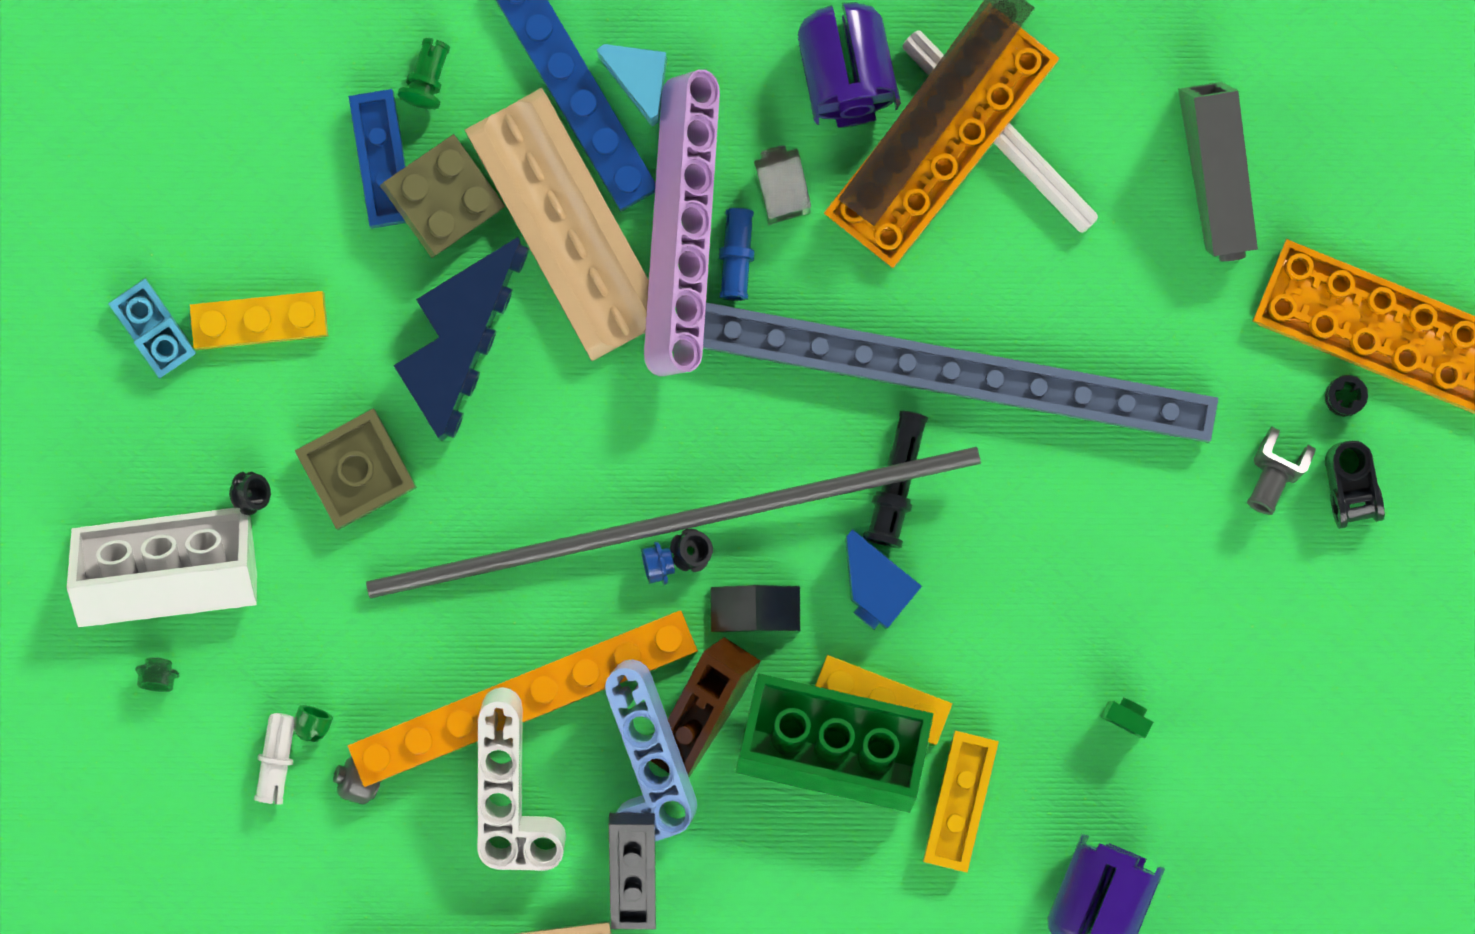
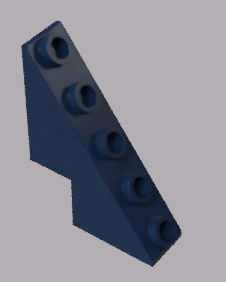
(462, 318)

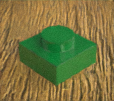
(1128, 717)

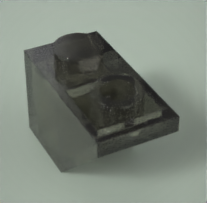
(781, 184)

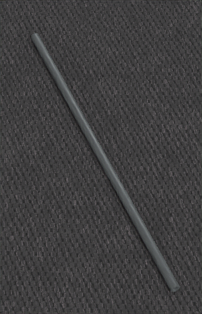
(673, 522)

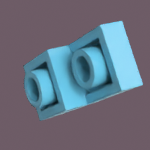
(152, 328)

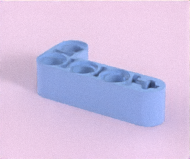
(644, 748)

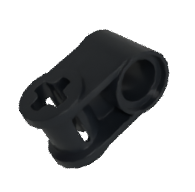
(1353, 487)

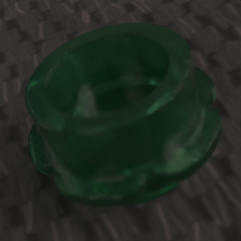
(156, 675)

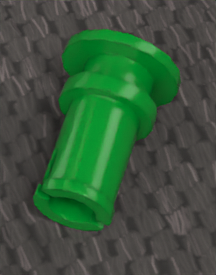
(425, 79)

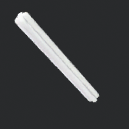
(1017, 149)

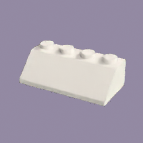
(161, 567)

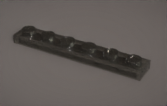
(934, 107)

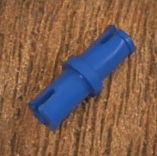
(736, 254)

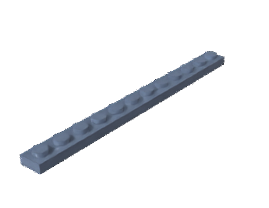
(959, 373)

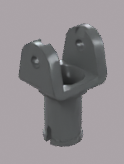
(1275, 473)

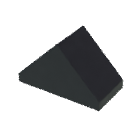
(755, 608)

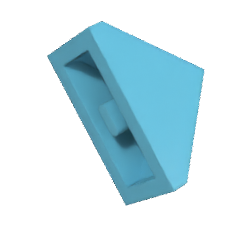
(639, 75)

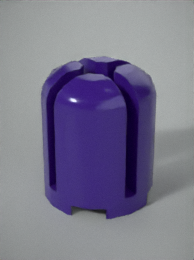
(826, 70)
(1086, 886)

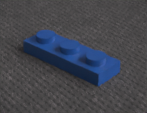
(378, 151)

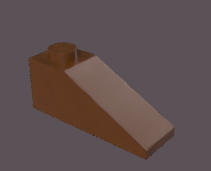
(709, 700)

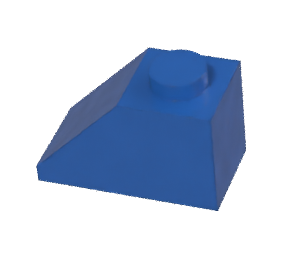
(876, 583)

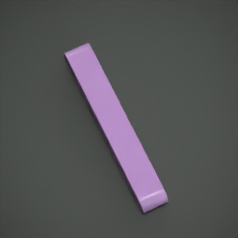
(682, 223)

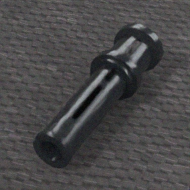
(892, 500)

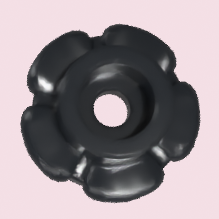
(249, 492)
(701, 548)

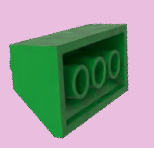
(834, 743)

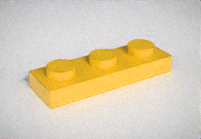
(258, 320)
(853, 680)
(960, 801)

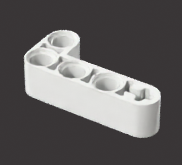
(507, 780)

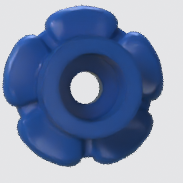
(657, 563)

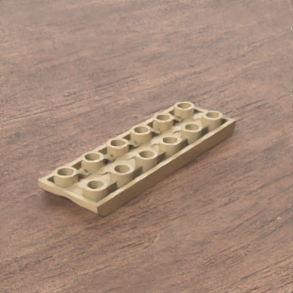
(564, 222)

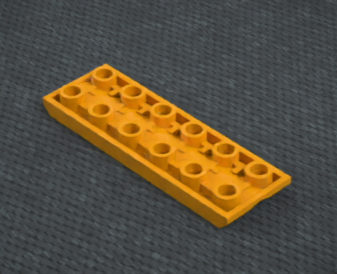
(956, 153)
(1371, 324)

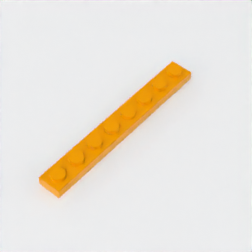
(539, 691)

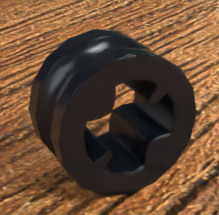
(1354, 406)

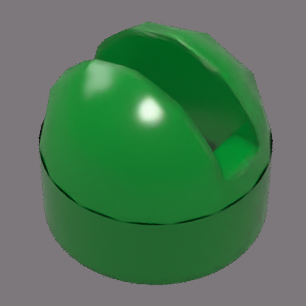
(311, 723)

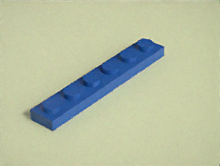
(580, 100)

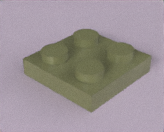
(442, 196)
(355, 469)

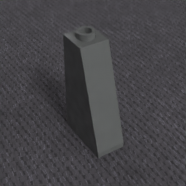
(1219, 168)

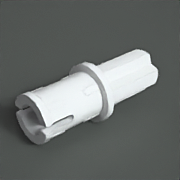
(275, 759)

